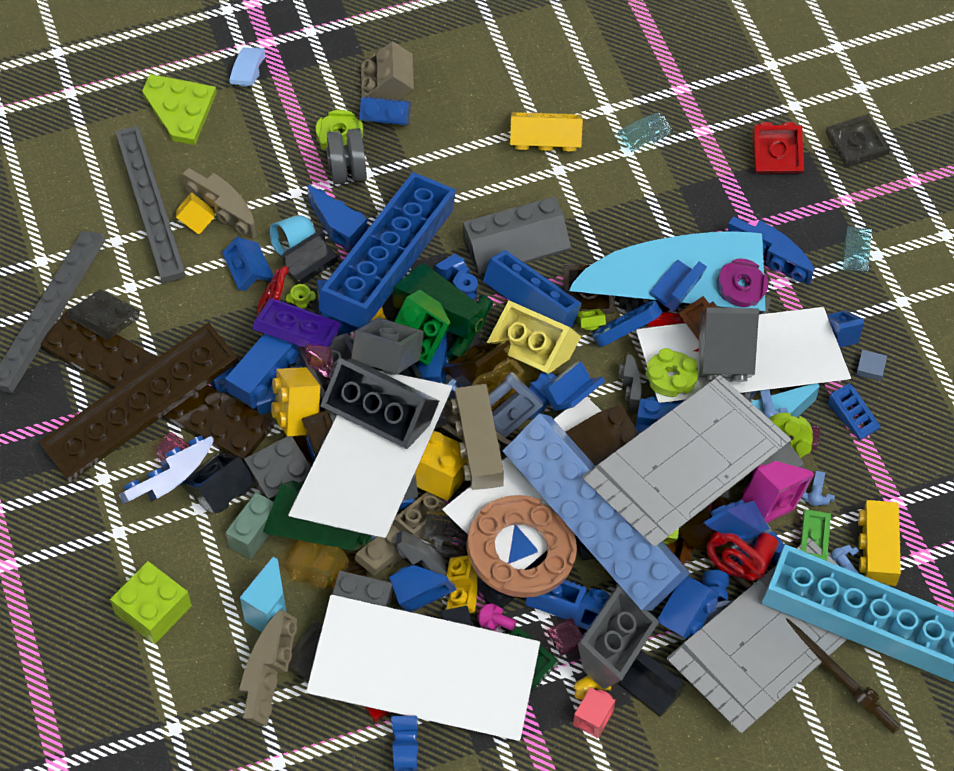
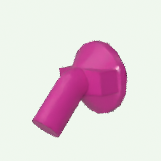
(491, 617)

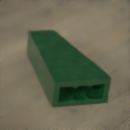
(461, 310)
(283, 525)

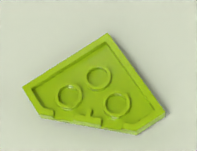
(179, 105)

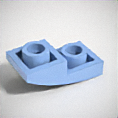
(246, 66)

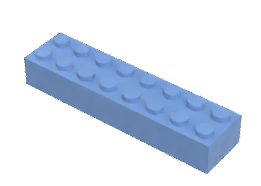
(556, 471)

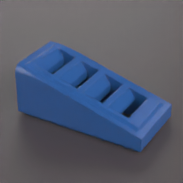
(853, 399)

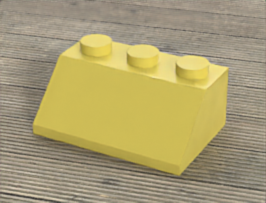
(535, 338)

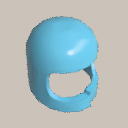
(296, 230)

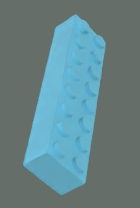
(863, 611)

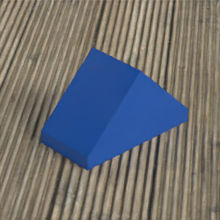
(846, 327)

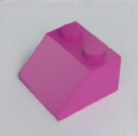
(777, 488)

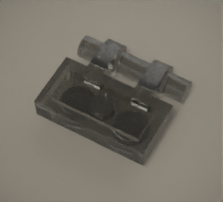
(443, 528)

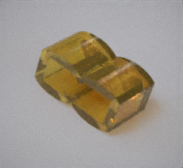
(497, 377)
(316, 563)

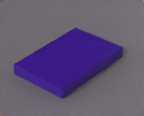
(296, 324)

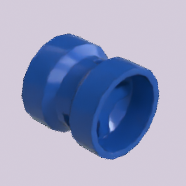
(718, 582)

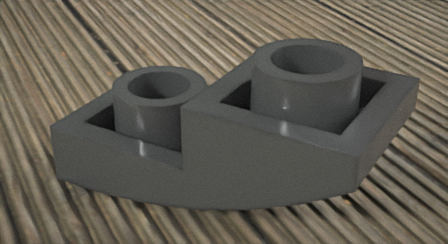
(631, 383)
(416, 550)

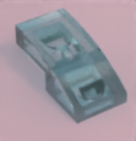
(648, 128)
(857, 249)

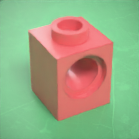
(594, 712)

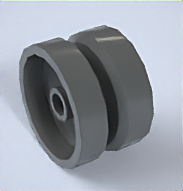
(346, 156)

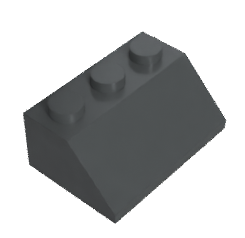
(615, 638)

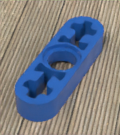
(626, 323)

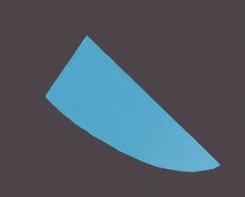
(640, 267)

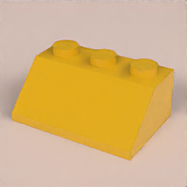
(546, 130)

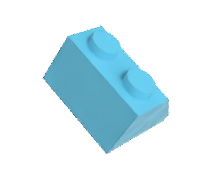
(263, 597)

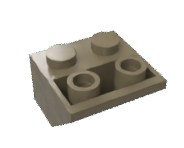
(388, 73)

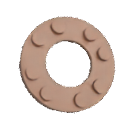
(501, 575)

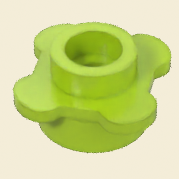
(300, 290)

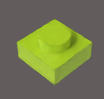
(591, 319)

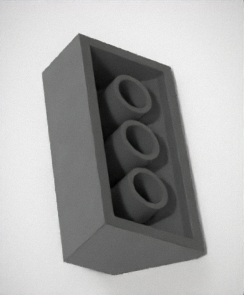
(524, 231)

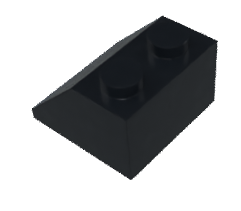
(218, 482)

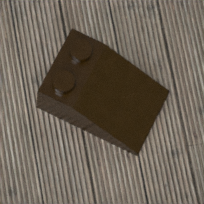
(603, 433)

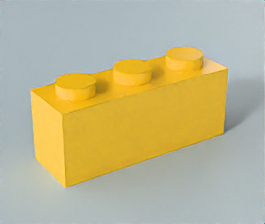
(880, 542)

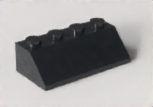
(379, 402)

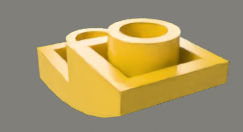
(465, 579)

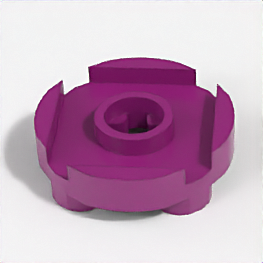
(736, 294)

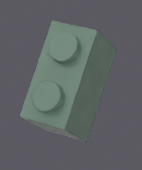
(246, 532)

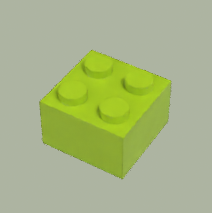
(151, 602)

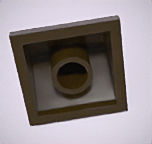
(589, 300)
(477, 361)

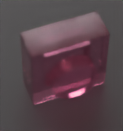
(565, 636)

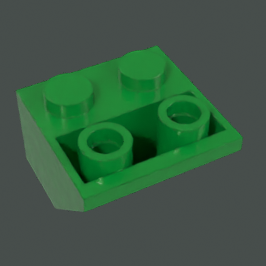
(428, 315)

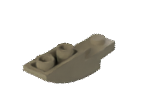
(228, 203)
(412, 520)
(267, 658)

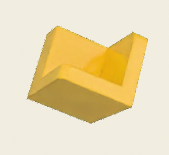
(195, 213)

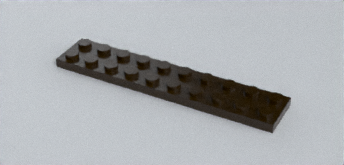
(112, 361)

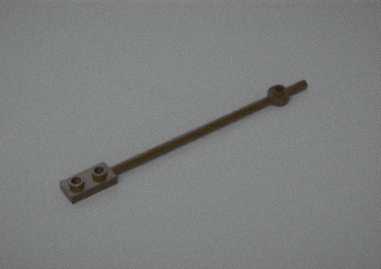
(865, 697)

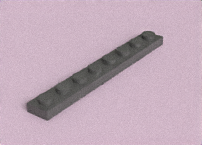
(150, 205)
(48, 309)

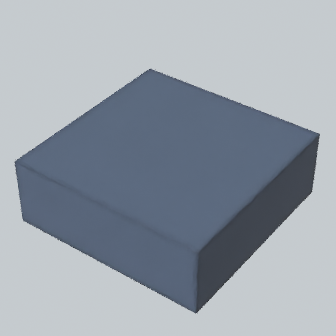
(871, 365)

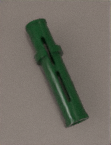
(461, 344)

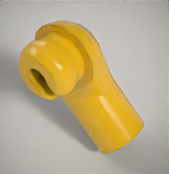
(582, 686)

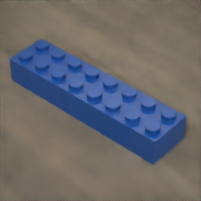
(387, 251)

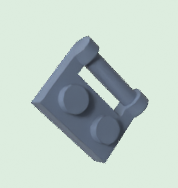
(514, 409)

